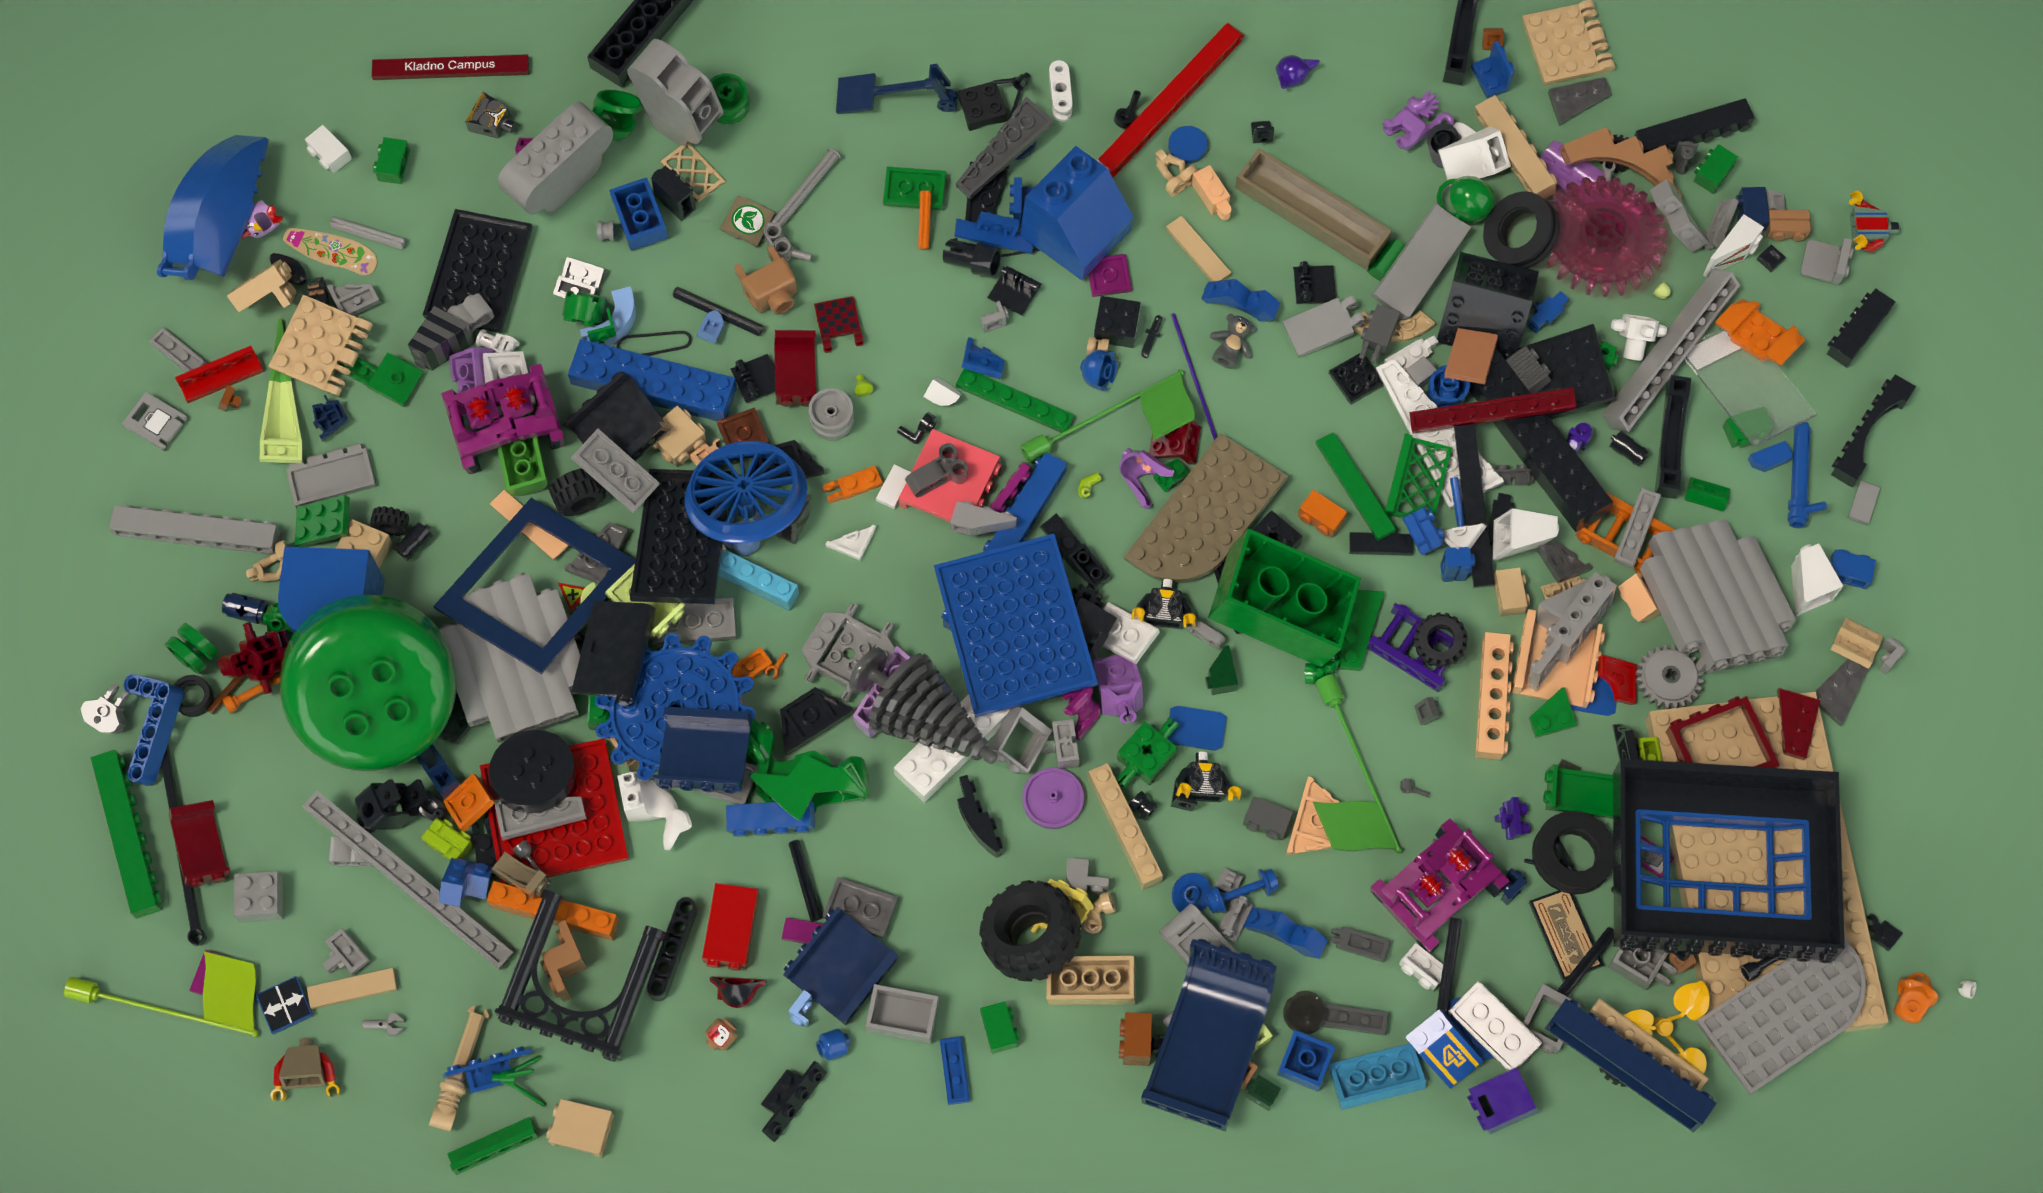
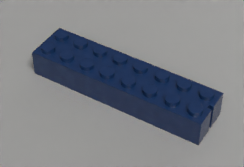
(1630, 1065)

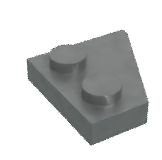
(1561, 561)

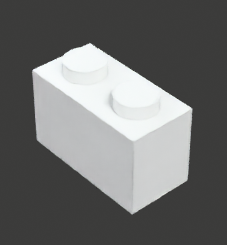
(327, 149)

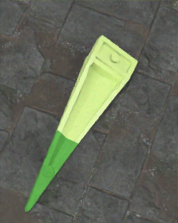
(280, 428)

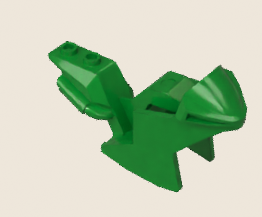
(805, 778)

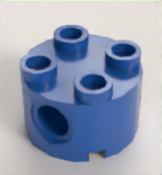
(1446, 391)

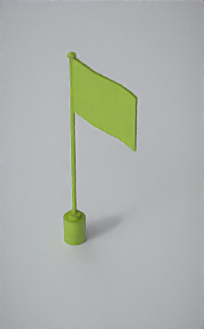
(226, 994)

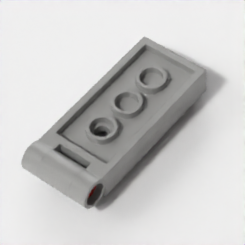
(1187, 926)

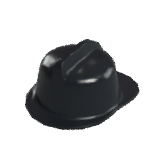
(1438, 138)

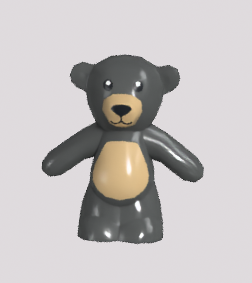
(1227, 352)

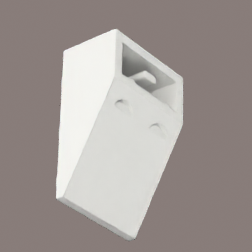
(1475, 155)

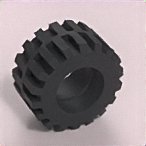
(576, 493)
(1445, 622)

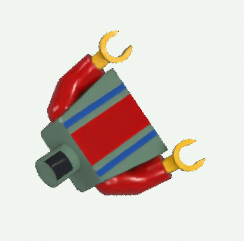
(1869, 224)

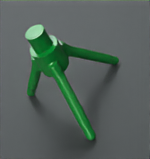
(508, 1077)

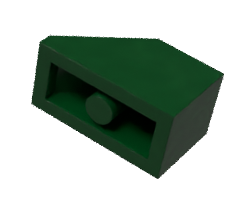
(1222, 674)

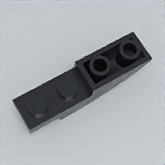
(1075, 553)
(980, 825)

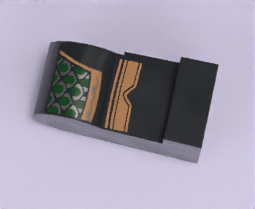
(318, 290)

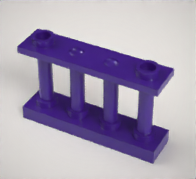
(1399, 657)

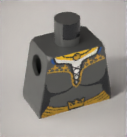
(490, 117)

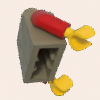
(303, 1068)

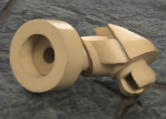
(1094, 921)

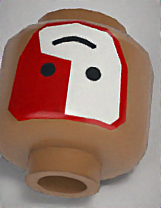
(721, 1034)

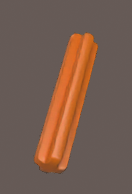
(924, 220)

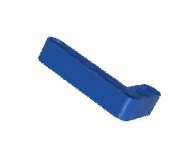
(156, 727)

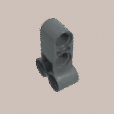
(937, 472)

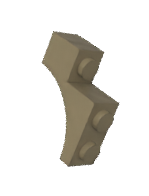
(519, 875)

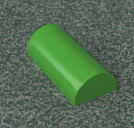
(523, 465)

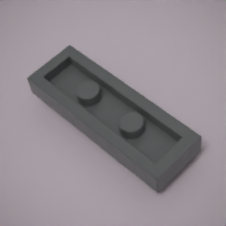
(1356, 1019)

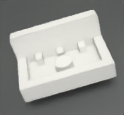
(1423, 967)

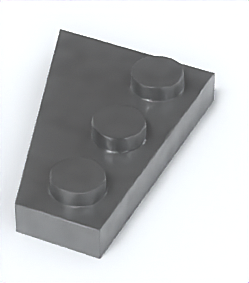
(1574, 98)
(588, 568)
(1840, 690)

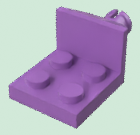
(1119, 687)

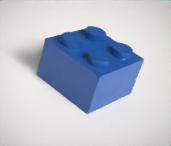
(1306, 1060)

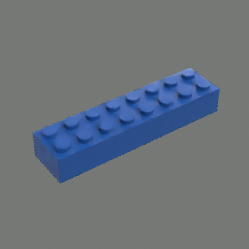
(662, 381)

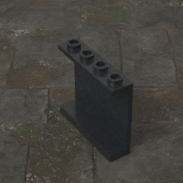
(622, 415)

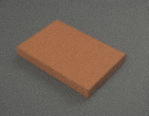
(1471, 356)

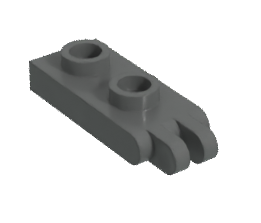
(1360, 943)

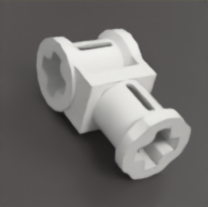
(498, 343)

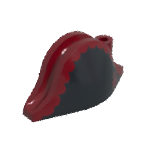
(736, 991)

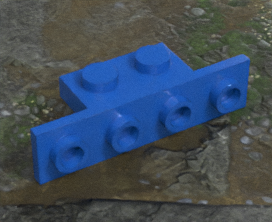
(993, 230)
(480, 1073)

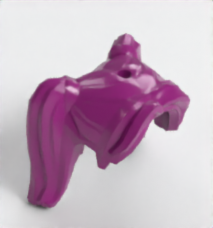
(1084, 706)

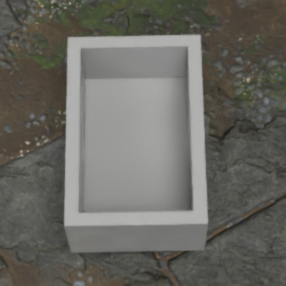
(902, 1014)

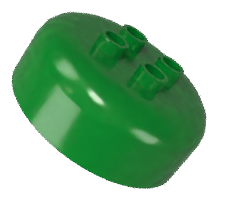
(367, 682)

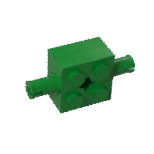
(1150, 765)

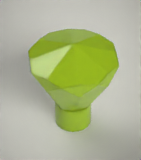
(863, 387)

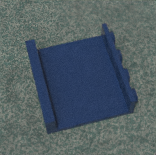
(704, 750)
(840, 965)

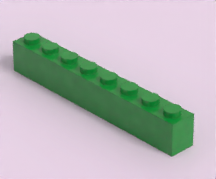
(126, 834)

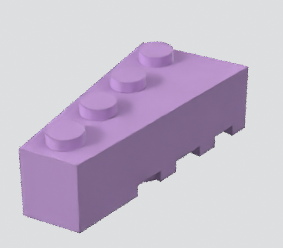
(862, 714)

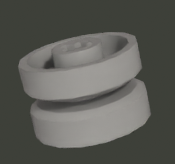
(831, 414)

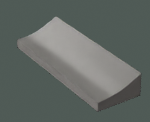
(1420, 261)

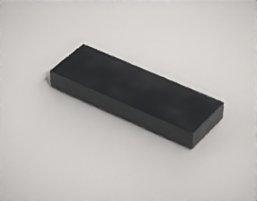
(1390, 545)

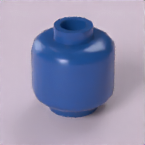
(833, 1044)

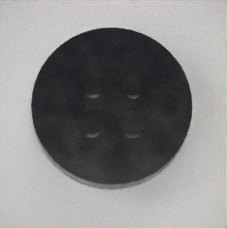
(532, 771)

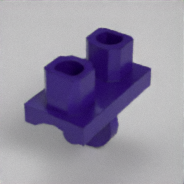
(1579, 436)
(1510, 818)

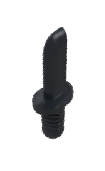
(1152, 334)

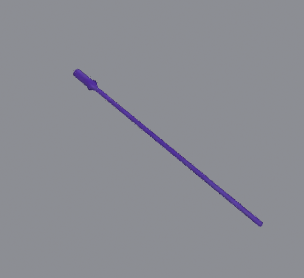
(1194, 376)

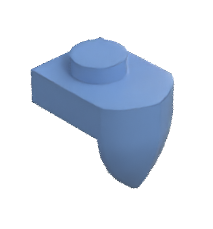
(711, 327)

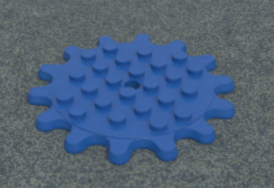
(666, 679)

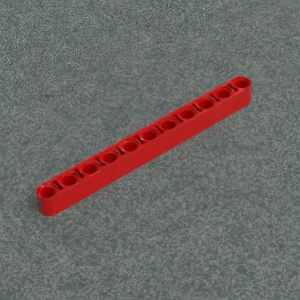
(1171, 99)

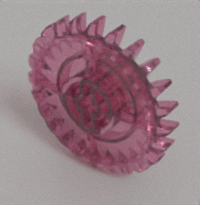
(1607, 235)

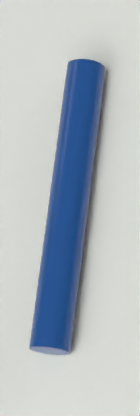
(1457, 502)

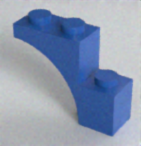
(1234, 294)
(1280, 927)

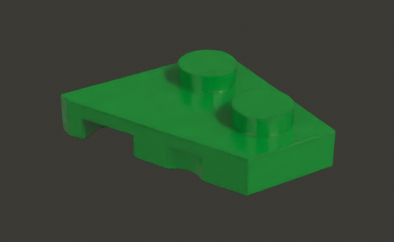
(1553, 715)

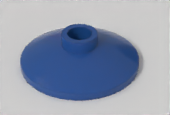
(1198, 887)

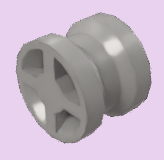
(606, 230)

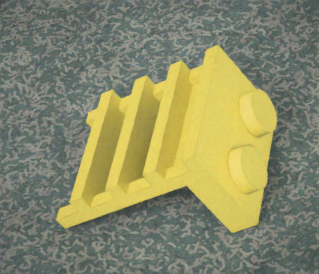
(1076, 896)

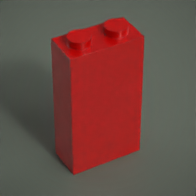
(730, 926)

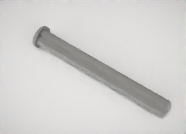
(807, 186)

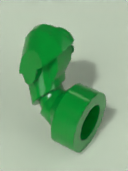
(1313, 673)

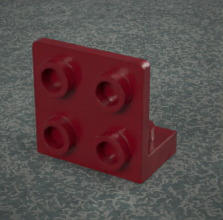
(1179, 442)

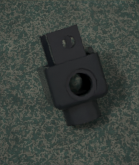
(378, 803)

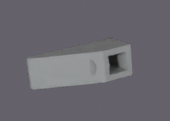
(976, 520)

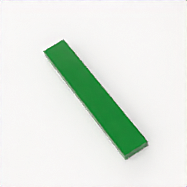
(1355, 486)

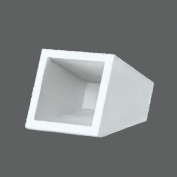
(1813, 579)

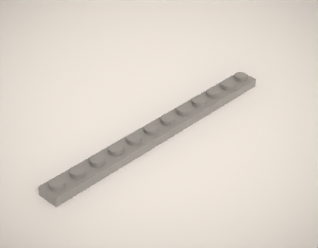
(407, 879)

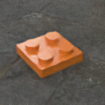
(468, 802)

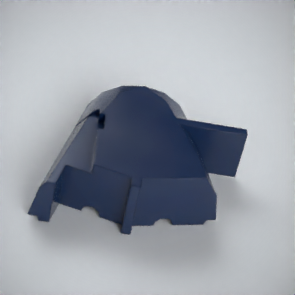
(328, 417)

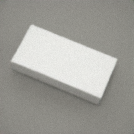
(893, 487)

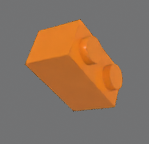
(1322, 514)

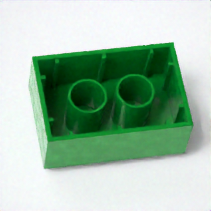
(1284, 598)

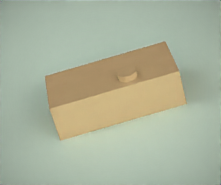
(1093, 981)

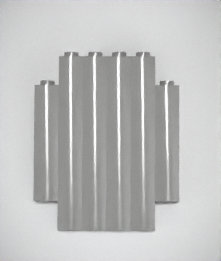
(1717, 596)
(498, 685)

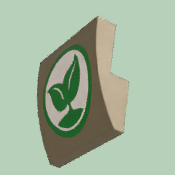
(746, 220)

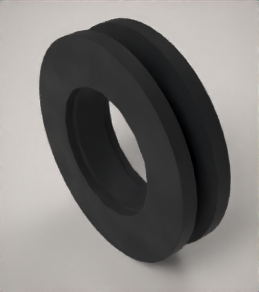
(1505, 213)
(1558, 875)

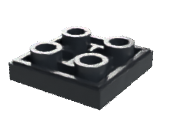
(1356, 378)

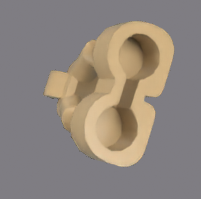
(1178, 183)
(257, 573)

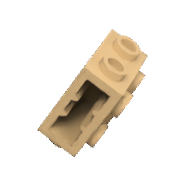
(682, 438)

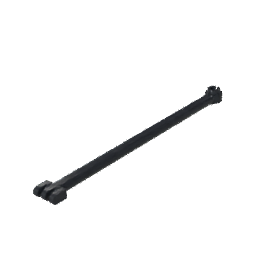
(189, 893)

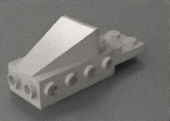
(1569, 621)

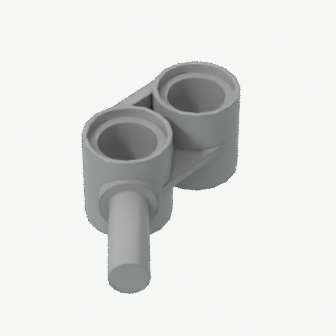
(780, 241)

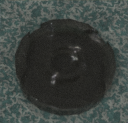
(1305, 1012)

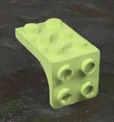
(664, 613)

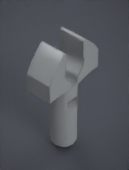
(381, 1024)

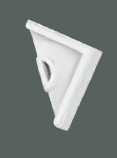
(1463, 536)
(854, 543)

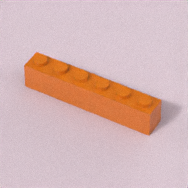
(577, 916)

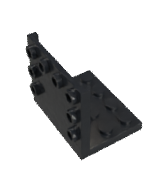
(1489, 299)

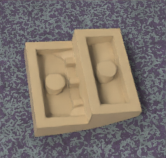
(1857, 642)

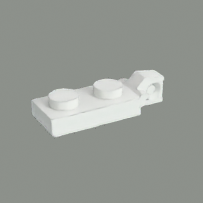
(1414, 352)

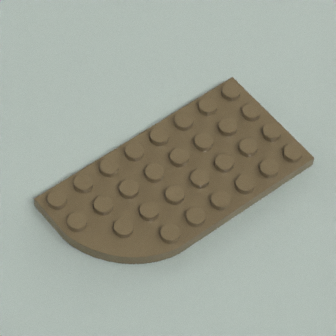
(1206, 514)

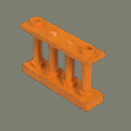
(1623, 512)

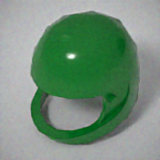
(617, 111)
(1469, 197)

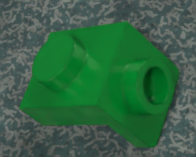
(1180, 474)

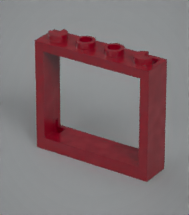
(1714, 711)

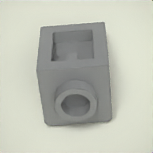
(994, 321)
(1894, 653)

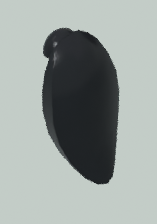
(297, 271)
(432, 807)

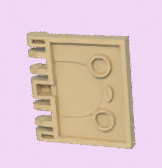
(1566, 44)
(317, 344)

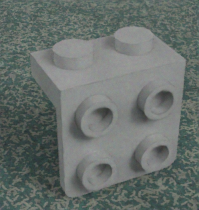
(1826, 261)

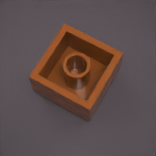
(1137, 1039)

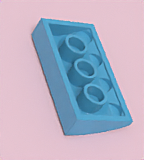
(1377, 1076)

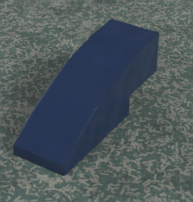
(438, 771)

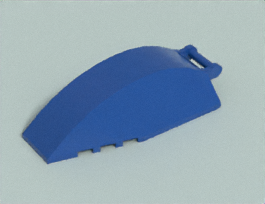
(212, 208)

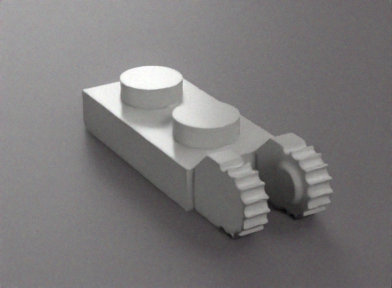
(1720, 222)

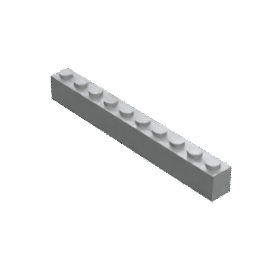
(1671, 350)

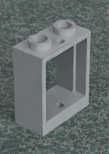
(1034, 747)
(1555, 999)

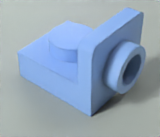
(801, 1005)

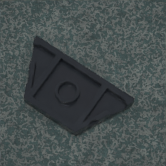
(803, 458)
(810, 717)
(1626, 742)

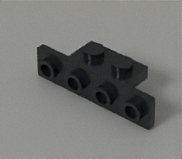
(788, 1097)

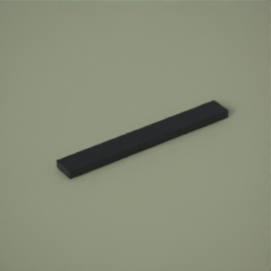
(1474, 502)

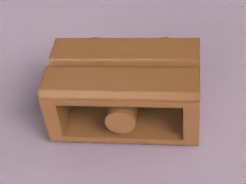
(1788, 224)

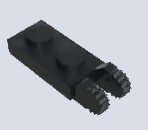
(484, 844)

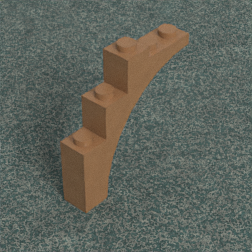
(1629, 153)

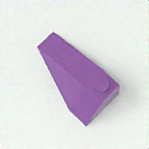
(468, 371)

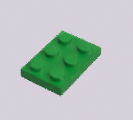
(905, 185)
(322, 521)

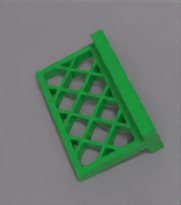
(1402, 470)

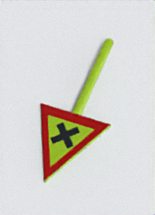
(571, 594)

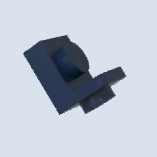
(1512, 890)

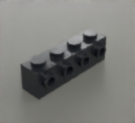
(1860, 328)

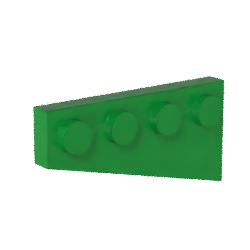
(1359, 629)

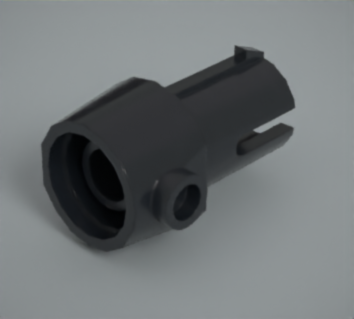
(979, 257)

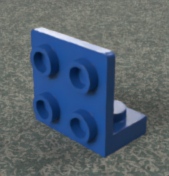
(1494, 72)

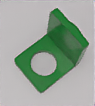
(603, 333)

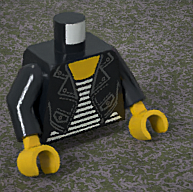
(1165, 608)
(1205, 781)

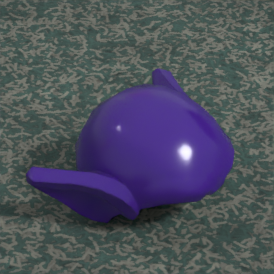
(1294, 70)

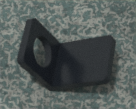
(1264, 134)
(1182, 803)

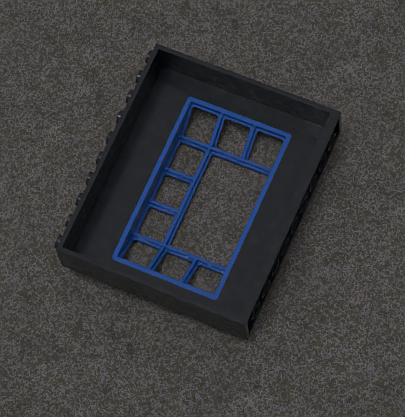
(1729, 800)

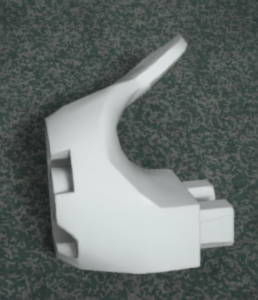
(648, 802)

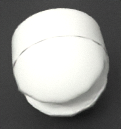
(1968, 989)

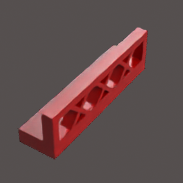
(219, 375)

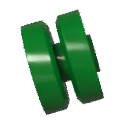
(732, 96)
(193, 646)

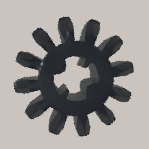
(1086, 593)

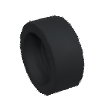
(207, 700)

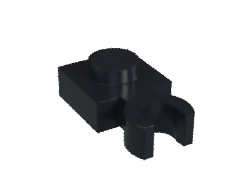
(1884, 933)

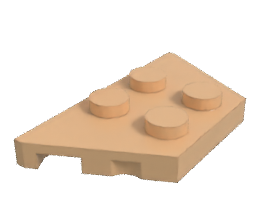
(1308, 830)

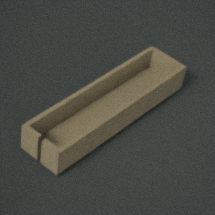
(1313, 209)

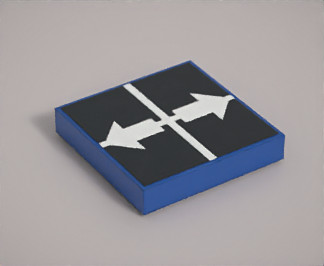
(284, 1005)

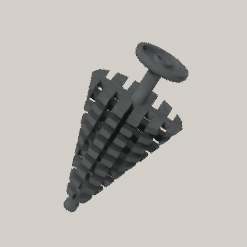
(919, 706)

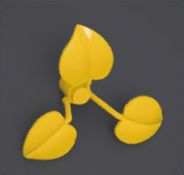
(1690, 1000)

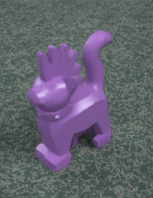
(1411, 124)

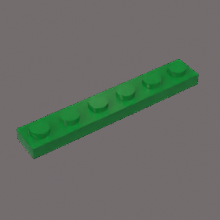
(1014, 400)

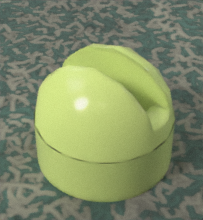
(1662, 291)

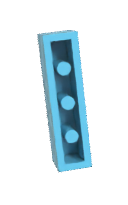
(758, 580)

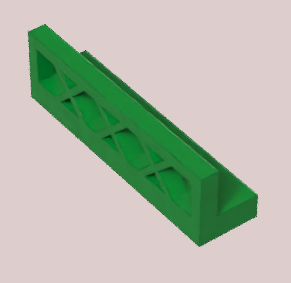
(492, 1146)

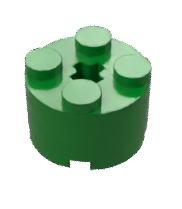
(583, 308)

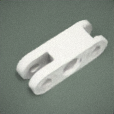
(1060, 80)

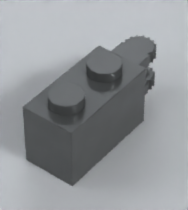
(1379, 332)

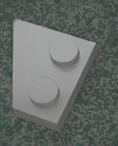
(354, 298)

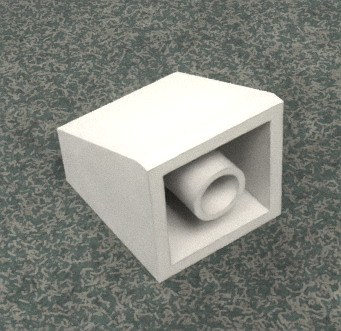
(1522, 531)

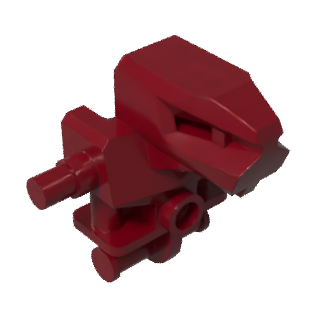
(257, 657)

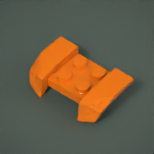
(1758, 333)

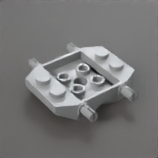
(854, 637)

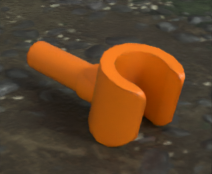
(776, 666)

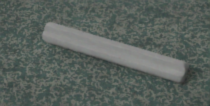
(367, 232)

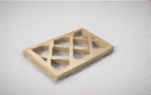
(696, 157)

